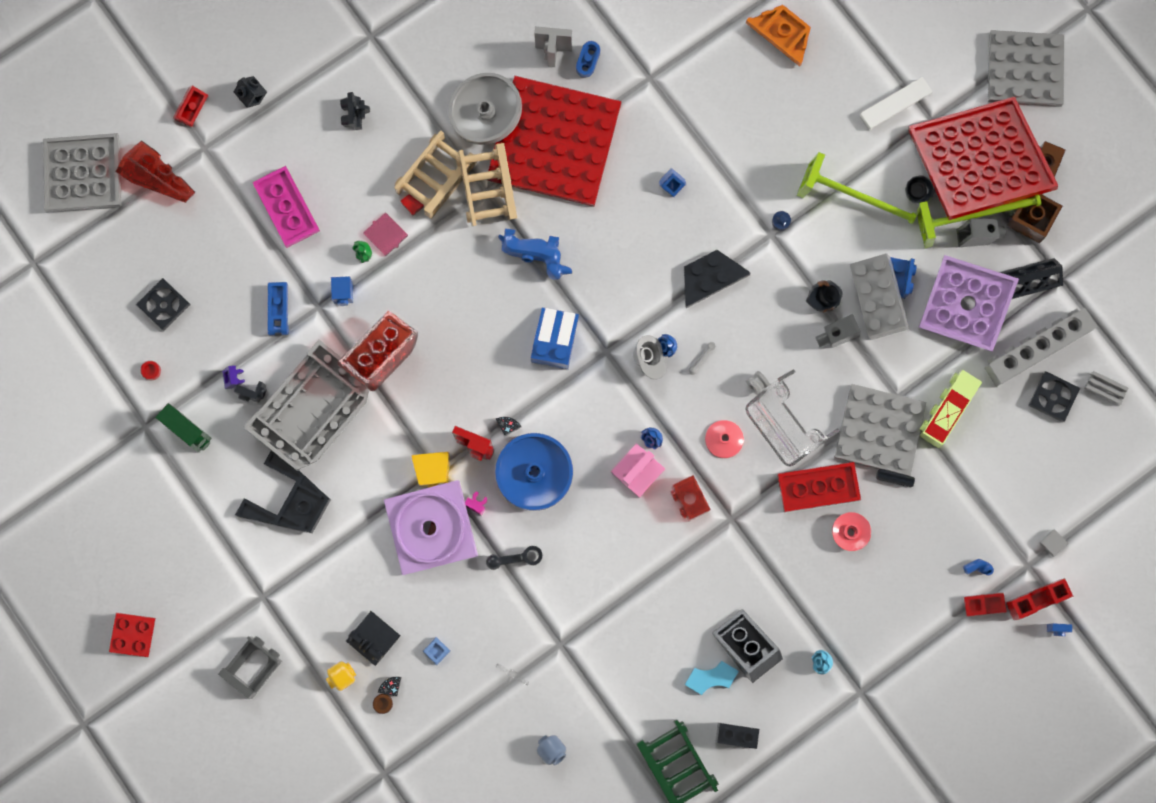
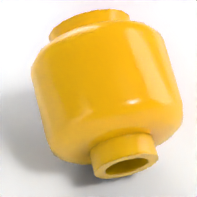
(340, 676)

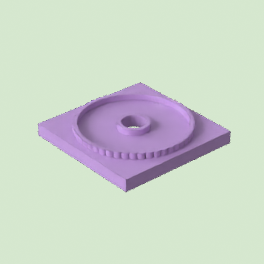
(991, 295)
(453, 533)

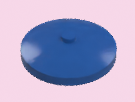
(534, 471)

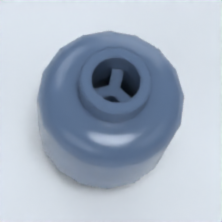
(551, 750)

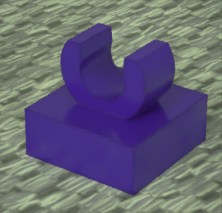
(230, 377)

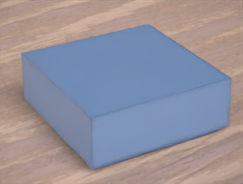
(436, 651)

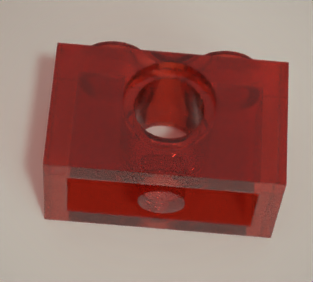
(690, 487)

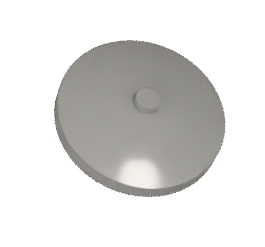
(485, 108)

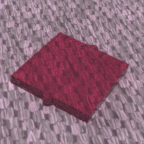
(385, 234)

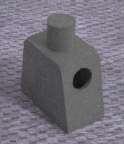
(979, 232)
(846, 327)

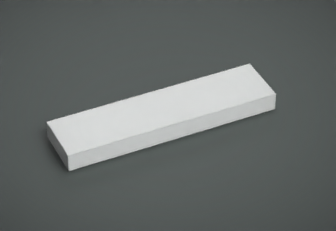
(896, 103)

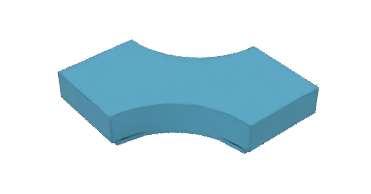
(721, 675)

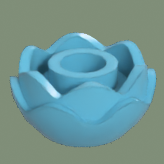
(822, 662)

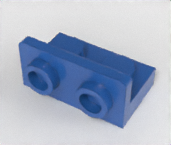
(903, 272)

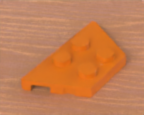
(783, 31)

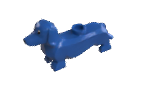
(537, 250)

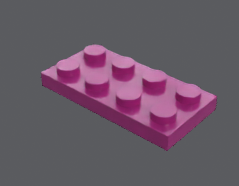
(286, 206)

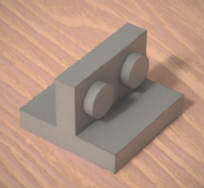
(552, 40)

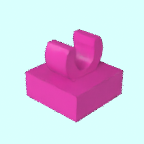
(476, 506)

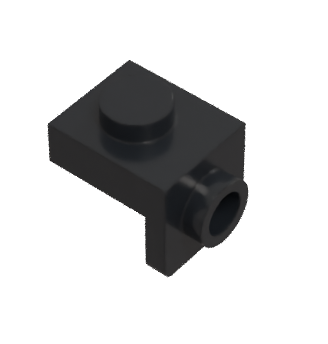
(247, 394)

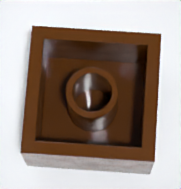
(1035, 220)

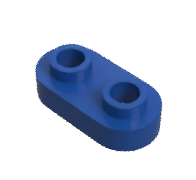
(588, 60)

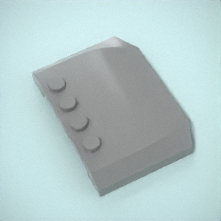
(309, 409)

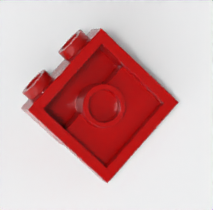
(478, 446)

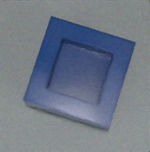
(1059, 629)

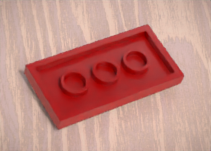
(819, 487)

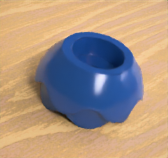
(668, 345)
(652, 437)

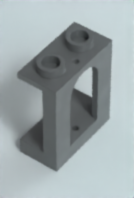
(250, 646)

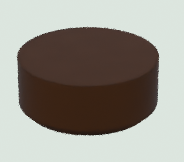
(382, 703)

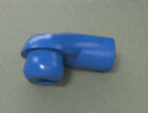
(980, 566)

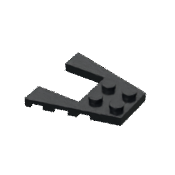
(301, 508)

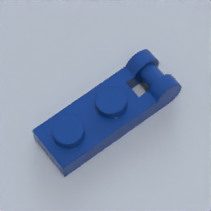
(278, 308)

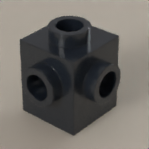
(249, 91)

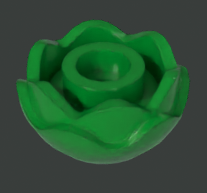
(362, 250)

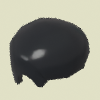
(919, 189)

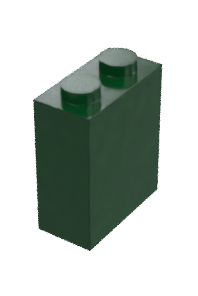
(184, 428)

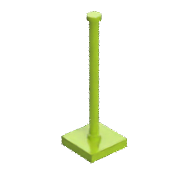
(812, 176)
(928, 225)

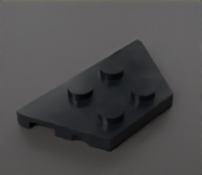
(710, 276)

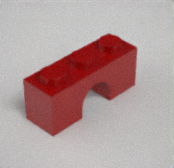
(1039, 599)

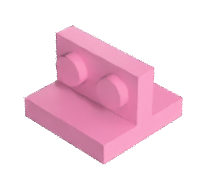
(638, 470)

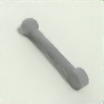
(711, 346)

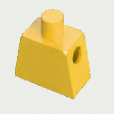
(431, 468)

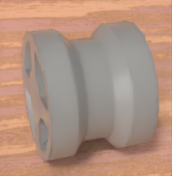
(758, 382)

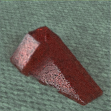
(146, 169)

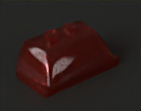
(380, 351)

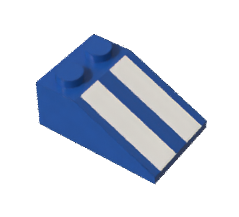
(554, 338)

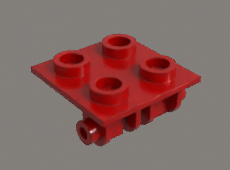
(132, 635)

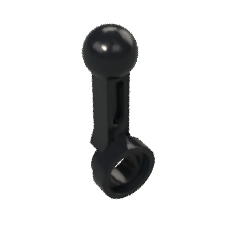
(494, 561)

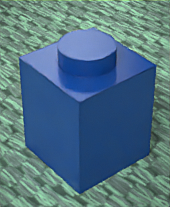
(342, 290)

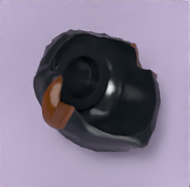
(824, 296)

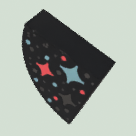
(508, 425)
(390, 686)

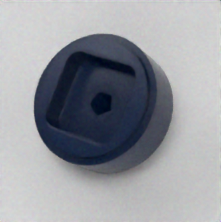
(781, 220)

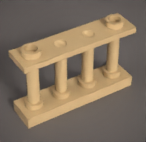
(444, 191)
(504, 191)

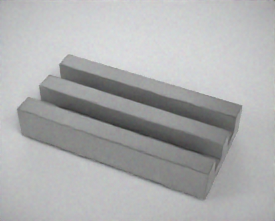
(1122, 388)

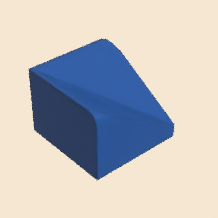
(672, 182)

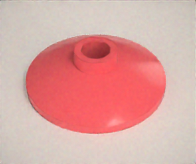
(722, 448)
(858, 524)

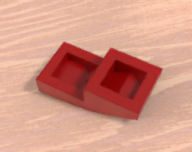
(985, 604)

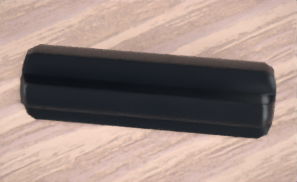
(895, 478)

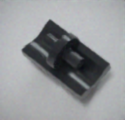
(356, 111)

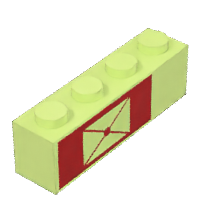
(950, 408)

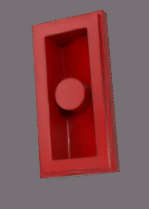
(190, 106)

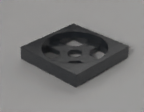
(152, 294)
(1035, 403)

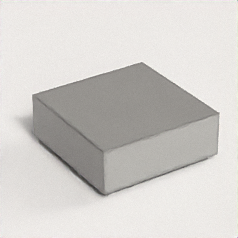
(1053, 543)

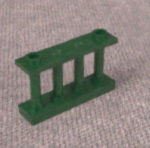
(656, 766)

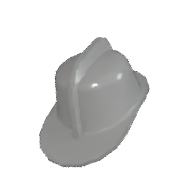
(650, 357)

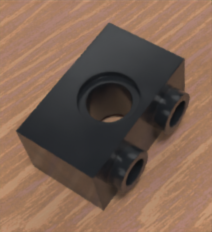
(737, 735)

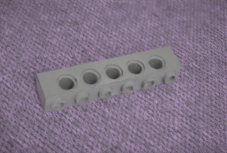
(1083, 325)

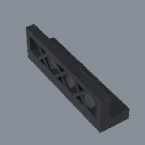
(1039, 270)

